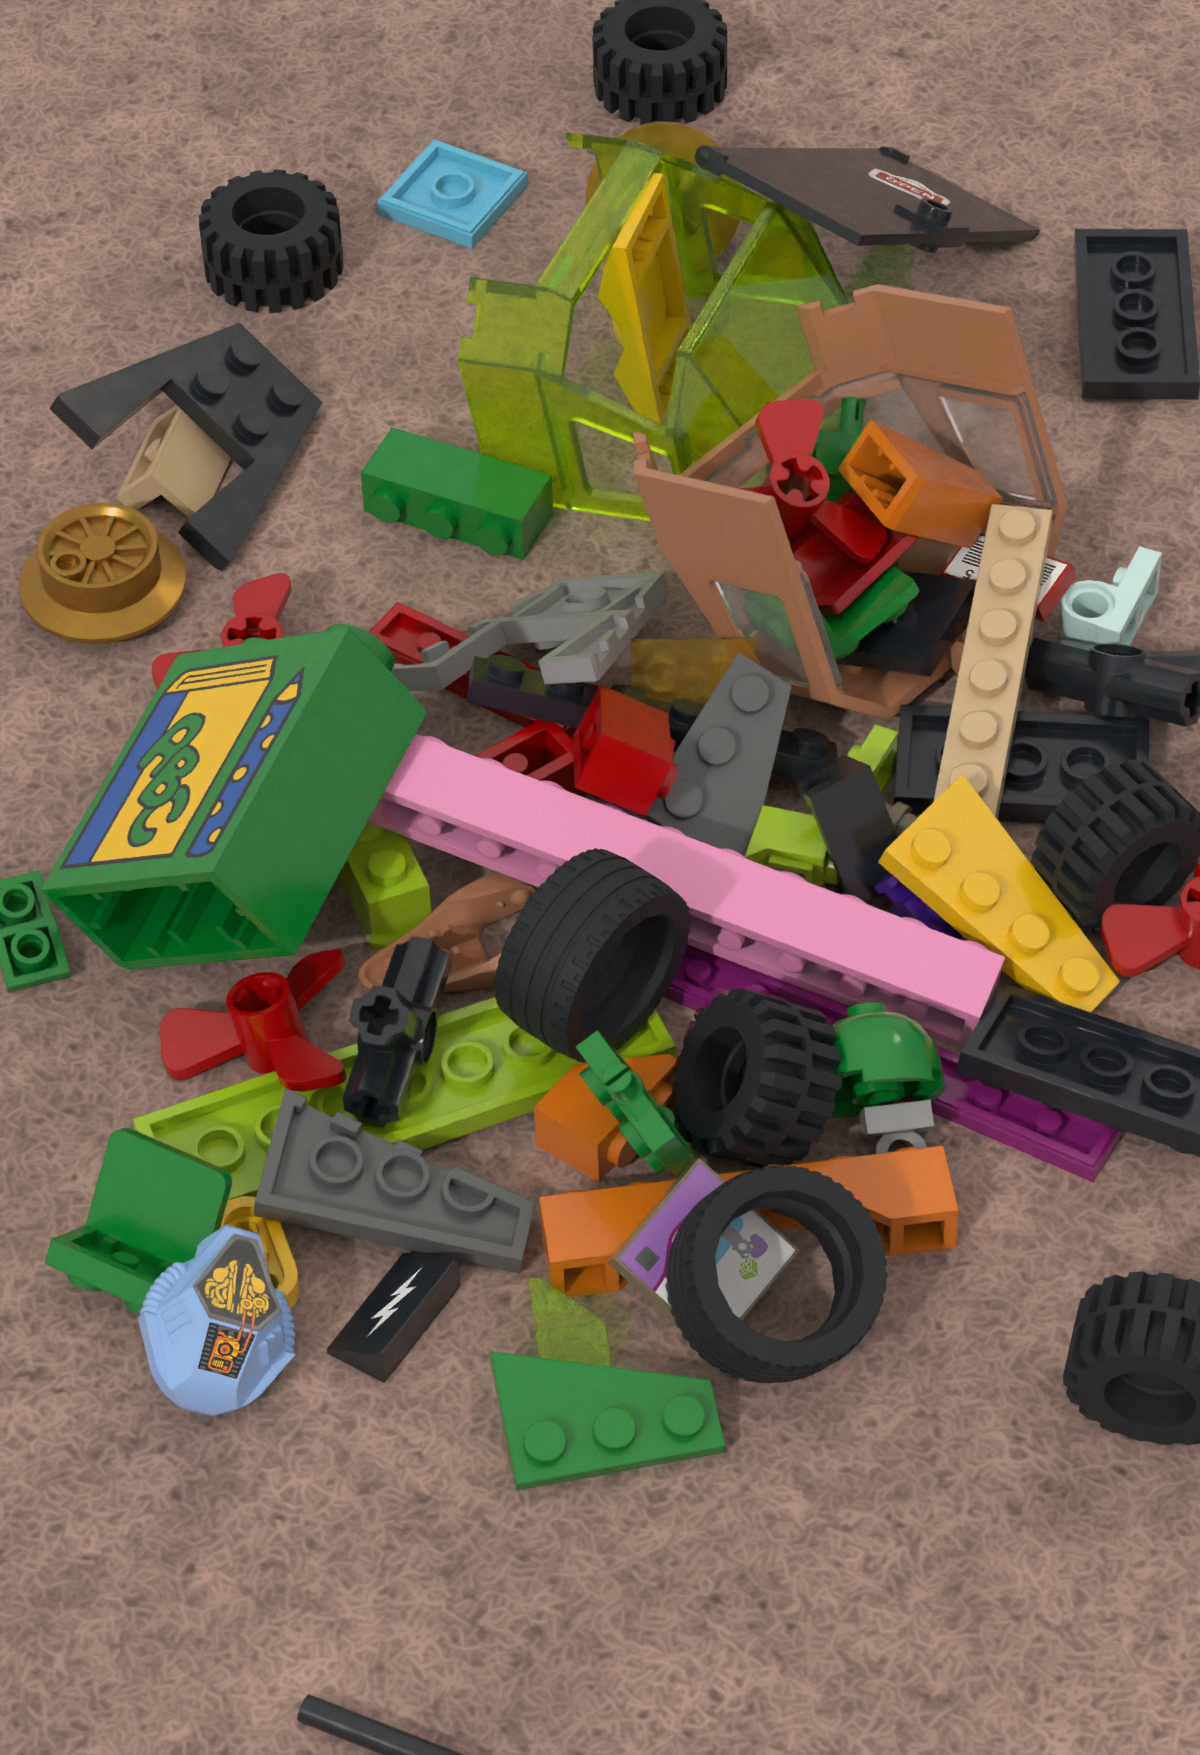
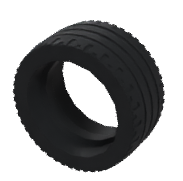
(592, 952)
(846, 1238)

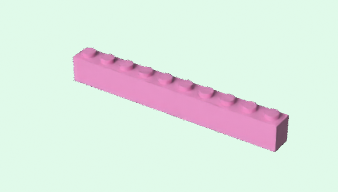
(735, 905)

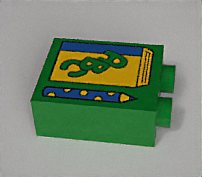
(237, 800)

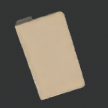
(175, 463)

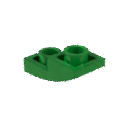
(29, 935)

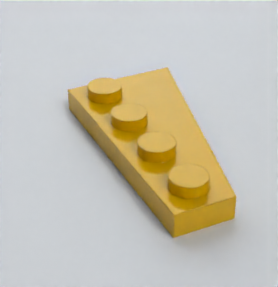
(992, 895)

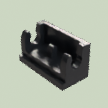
(851, 823)

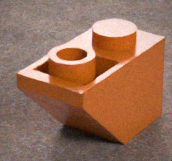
(585, 1132)

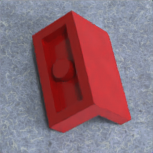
(835, 575)

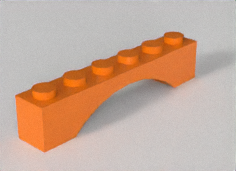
(902, 1190)

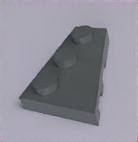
(727, 759)

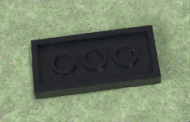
(1135, 314)
(1045, 759)
(1088, 1067)

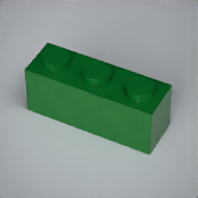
(457, 493)

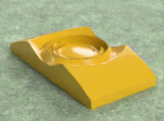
(647, 302)

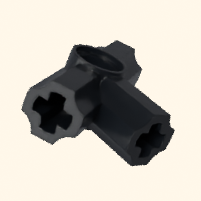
(1118, 678)
(395, 1031)

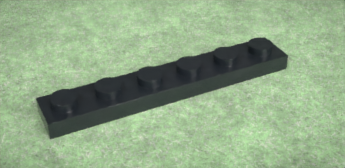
(512, 687)

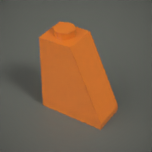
(918, 487)

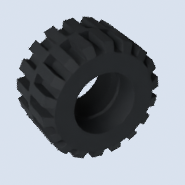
(660, 59)
(271, 240)
(1118, 842)
(756, 1079)
(1138, 1357)

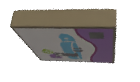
(746, 1258)

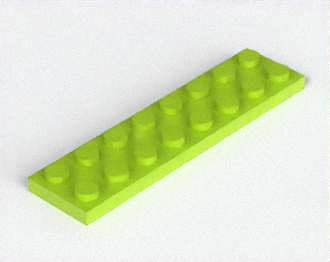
(476, 1078)

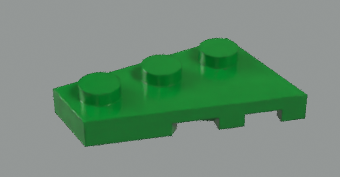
(597, 1419)

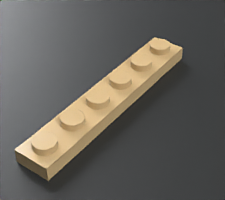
(996, 651)

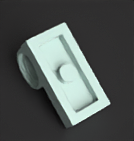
(1111, 613)

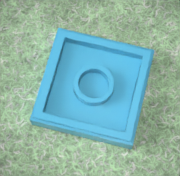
(452, 193)

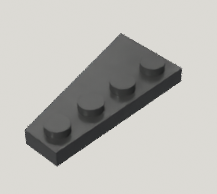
(356, 1185)

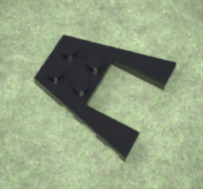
(234, 396)

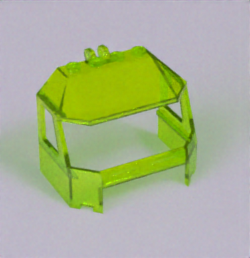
(729, 366)

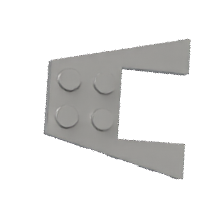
(583, 615)

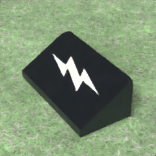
(396, 1314)

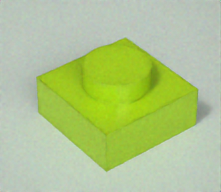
(880, 753)

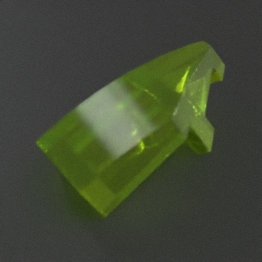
(565, 1327)

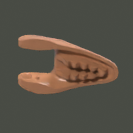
(457, 930)

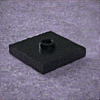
(922, 633)

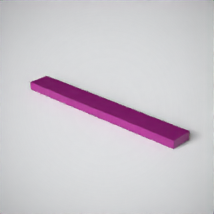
(1007, 1117)

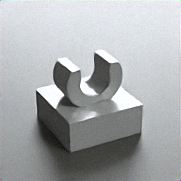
(896, 1124)

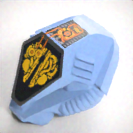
(217, 1325)

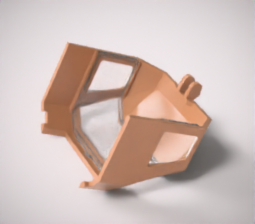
(928, 369)

